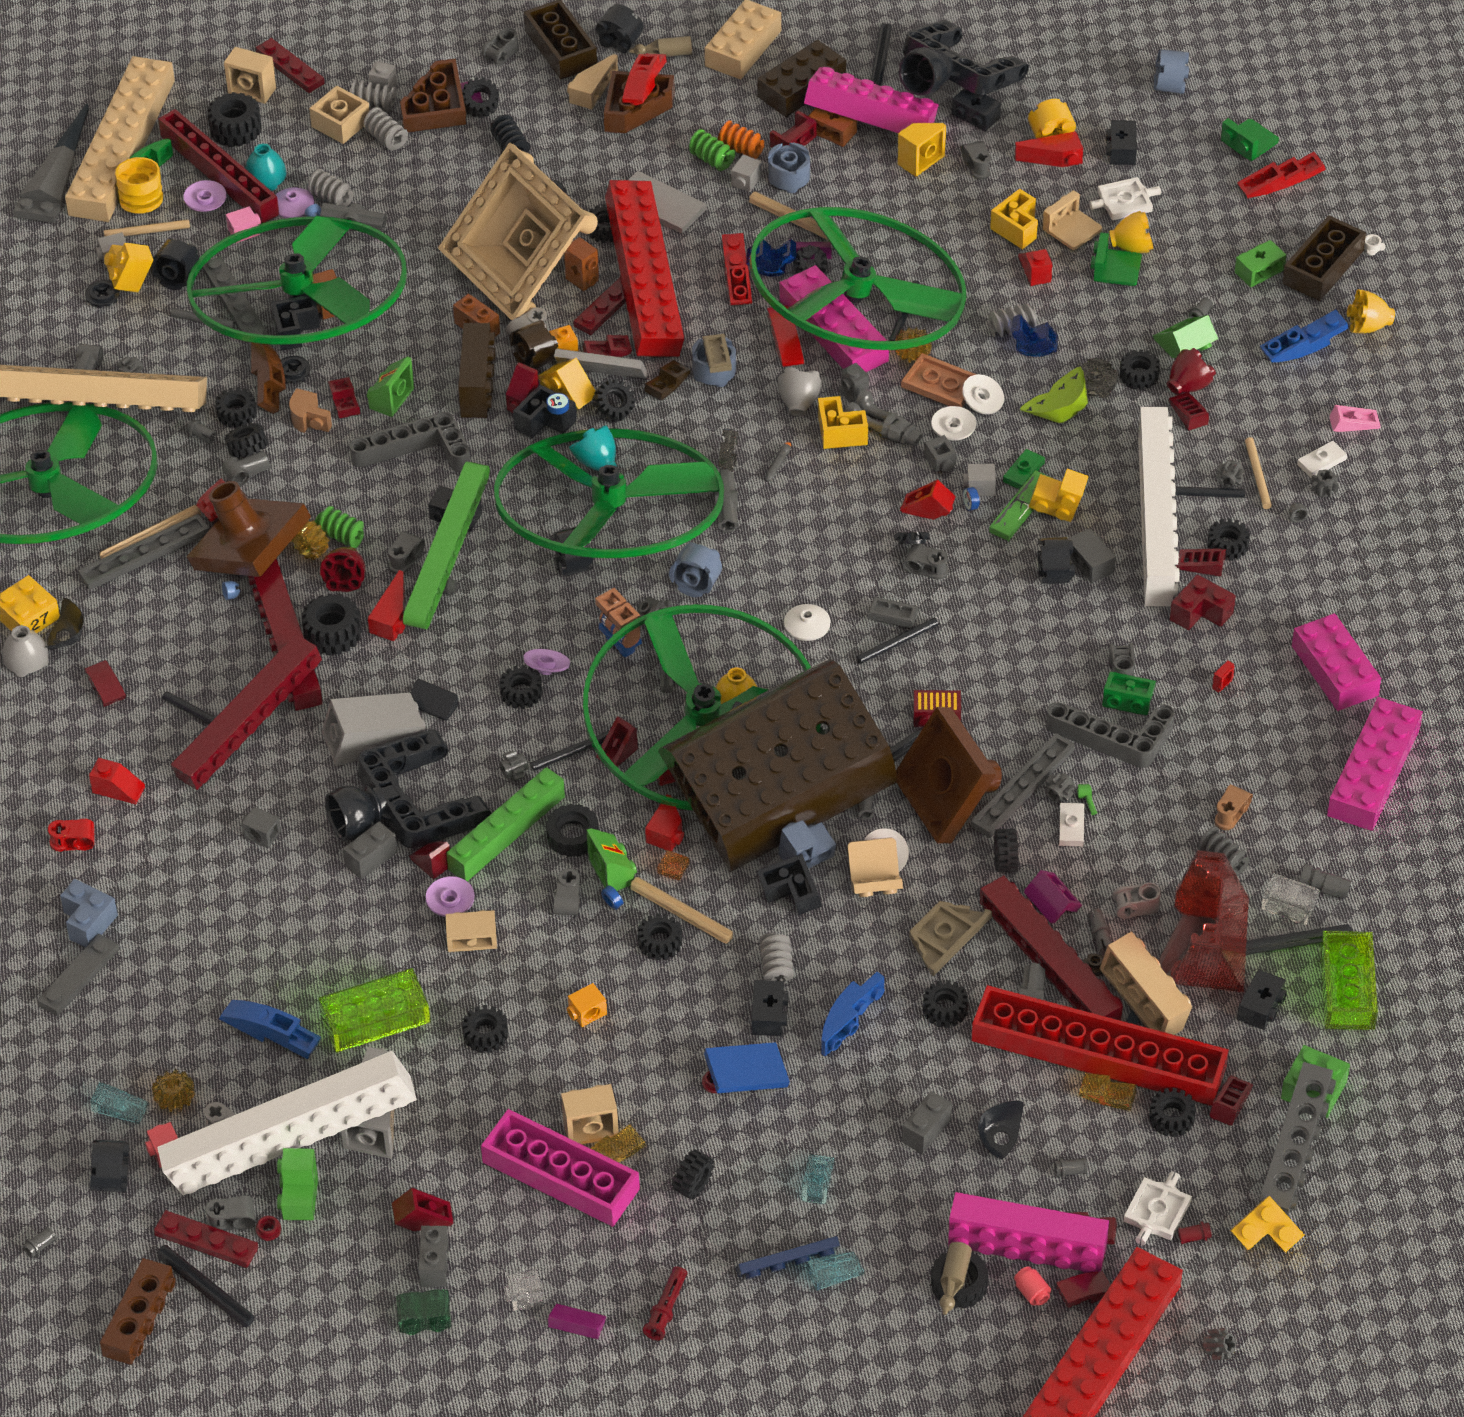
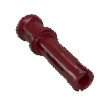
(662, 1311)

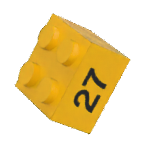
(28, 605)

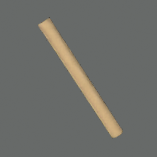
(152, 228)
(1258, 474)

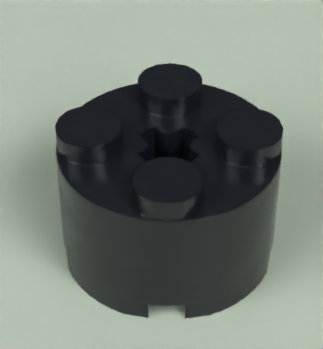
(619, 28)
(174, 263)
(1055, 560)
(568, 563)
(109, 1166)

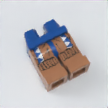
(616, 615)

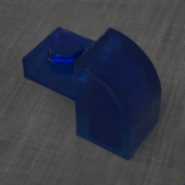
(772, 260)
(1034, 341)

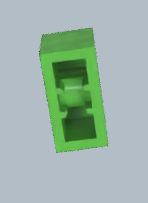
(1260, 263)

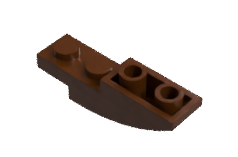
(270, 376)

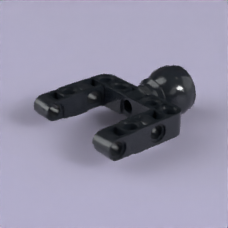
(931, 63)
(356, 809)

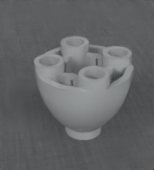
(799, 389)
(24, 651)

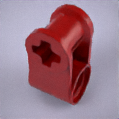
(73, 836)

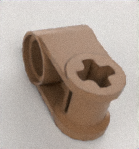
(1231, 807)

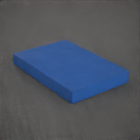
(746, 1067)

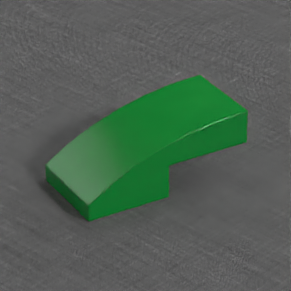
(157, 151)

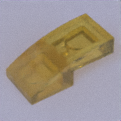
(1103, 1091)
(621, 1145)

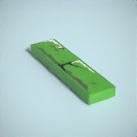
(1016, 510)

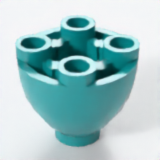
(266, 166)
(595, 448)

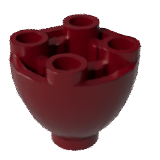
(1189, 373)
(343, 569)

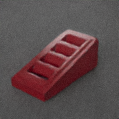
(1191, 422)
(1214, 557)
(1229, 1101)

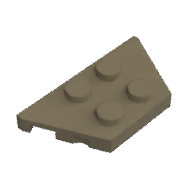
(945, 932)

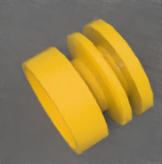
(139, 185)

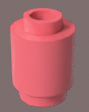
(1032, 1286)

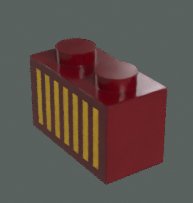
(927, 700)

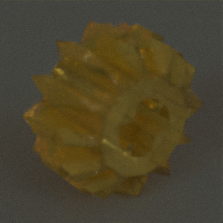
(915, 352)
(311, 541)
(173, 1090)

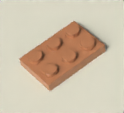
(937, 380)

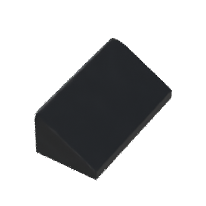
(434, 699)

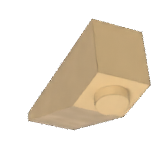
(592, 82)

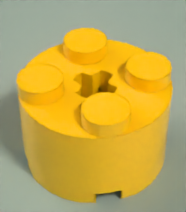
(1051, 119)

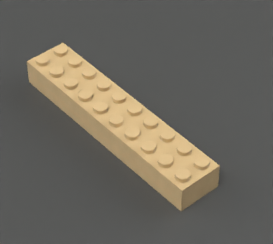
(119, 136)
(102, 387)

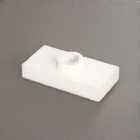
(1322, 458)
(1071, 824)

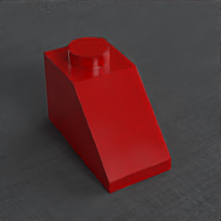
(1036, 266)
(929, 501)
(115, 781)
(665, 827)

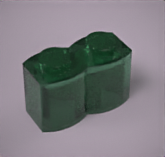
(424, 1311)

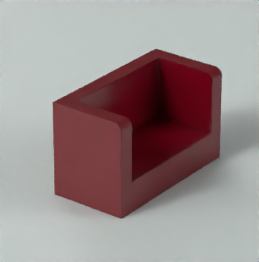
(801, 133)

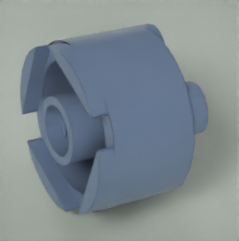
(1171, 71)
(789, 167)
(701, 369)
(696, 569)

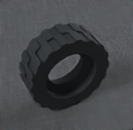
(567, 815)
(966, 1296)

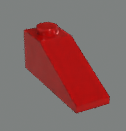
(1054, 150)
(388, 614)

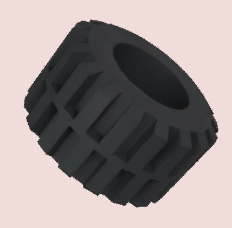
(234, 119)
(335, 611)

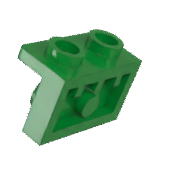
(1128, 693)

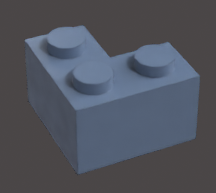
(810, 840)
(88, 911)

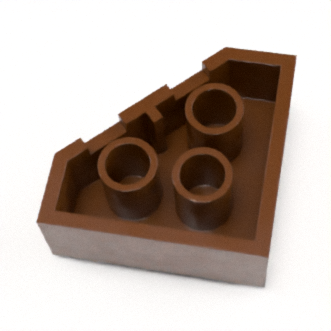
(435, 99)
(624, 117)

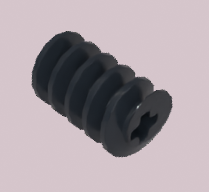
(506, 131)

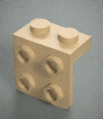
(1068, 223)
(874, 866)

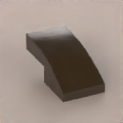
(668, 380)

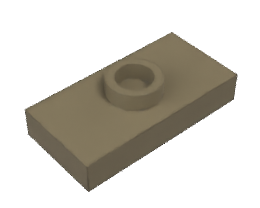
(717, 353)

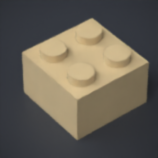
(250, 74)
(339, 114)
(590, 1114)

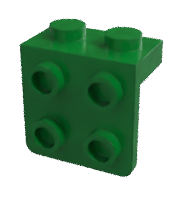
(1248, 138)
(1114, 265)

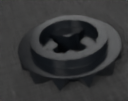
(807, 252)
(100, 288)
(295, 363)
(911, 537)

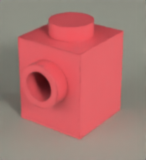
(158, 1136)

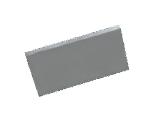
(673, 206)
(604, 363)

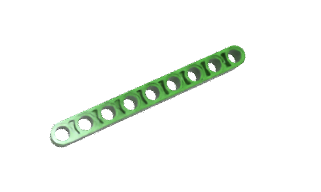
(446, 545)

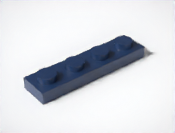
(777, 1261)

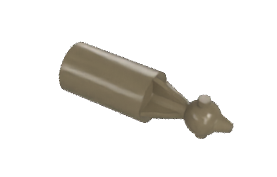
(670, 46)
(954, 1273)

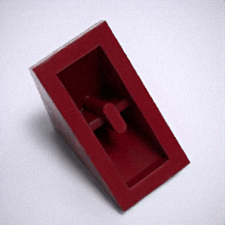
(620, 741)
(432, 858)

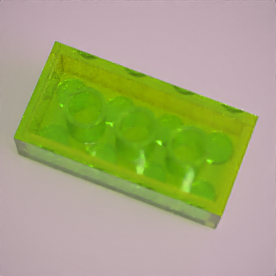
(1348, 980)
(374, 1010)

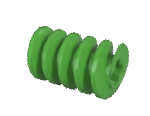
(711, 150)
(341, 526)

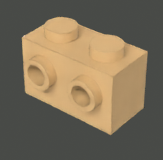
(471, 931)

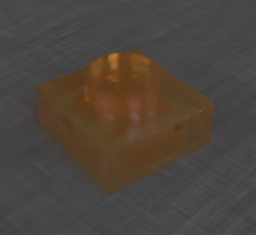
(673, 865)

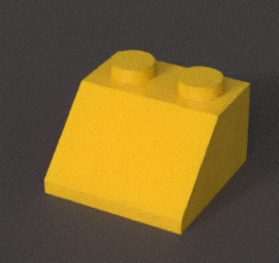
(921, 146)

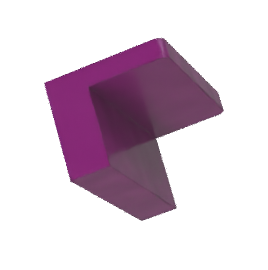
(1051, 896)

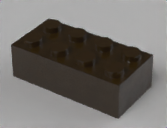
(560, 38)
(787, 83)
(1324, 258)
(476, 370)

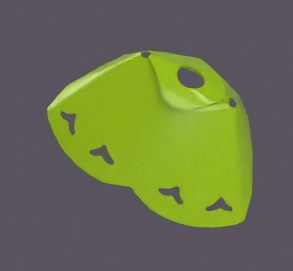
(1062, 403)

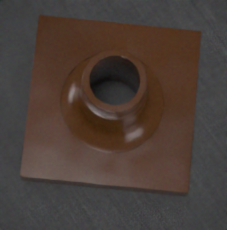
(247, 532)
(946, 775)

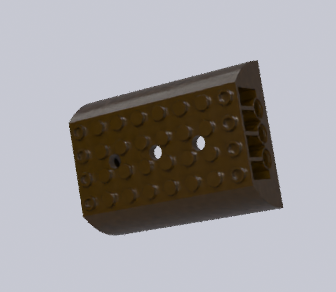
(808, 784)

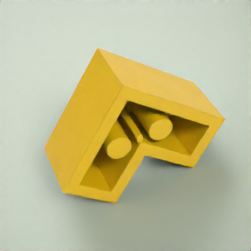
(1016, 219)
(128, 265)
(569, 379)
(841, 427)
(1059, 497)
(1269, 1220)

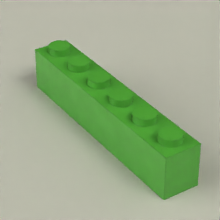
(505, 824)

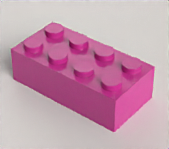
(1336, 662)

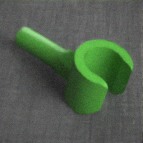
(1085, 791)

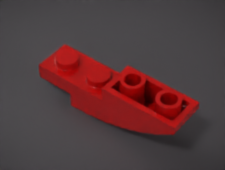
(642, 77)
(736, 269)

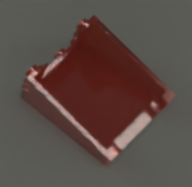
(1219, 954)

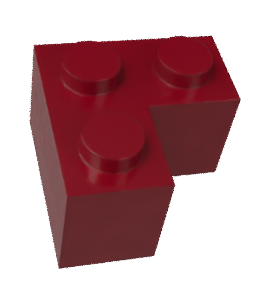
(1203, 600)

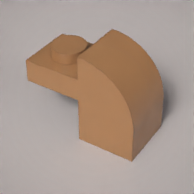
(306, 413)

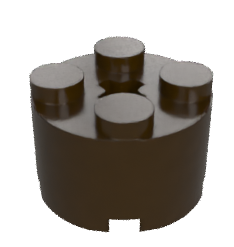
(533, 345)

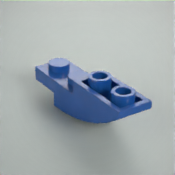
(1304, 341)
(845, 1012)
(268, 1022)

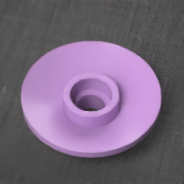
(204, 196)
(293, 202)
(546, 661)
(449, 889)

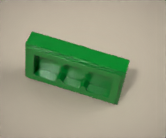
(1023, 468)

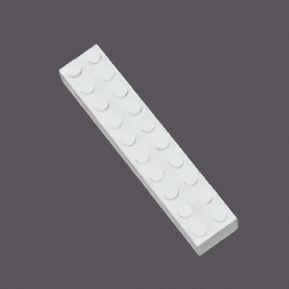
(1158, 507)
(286, 1122)

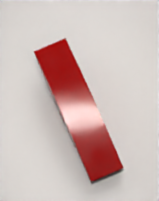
(1275, 178)
(785, 338)

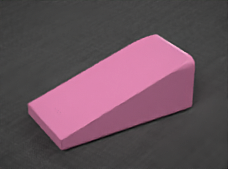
(1353, 419)

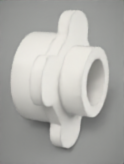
(1373, 244)

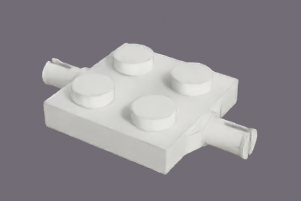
(1124, 198)
(1157, 1208)

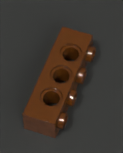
(148, 1276)

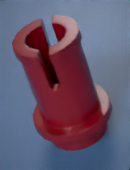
(1194, 1233)

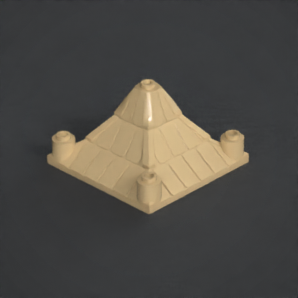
(514, 232)

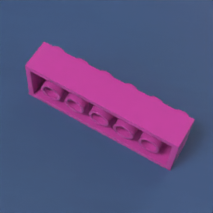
(867, 101)
(838, 317)
(1374, 763)
(560, 1167)
(1028, 1233)

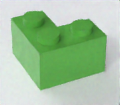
(299, 1184)

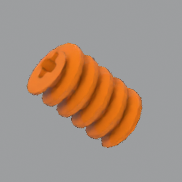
(741, 140)

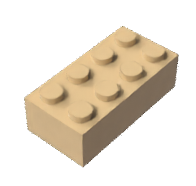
(743, 39)
(1145, 985)

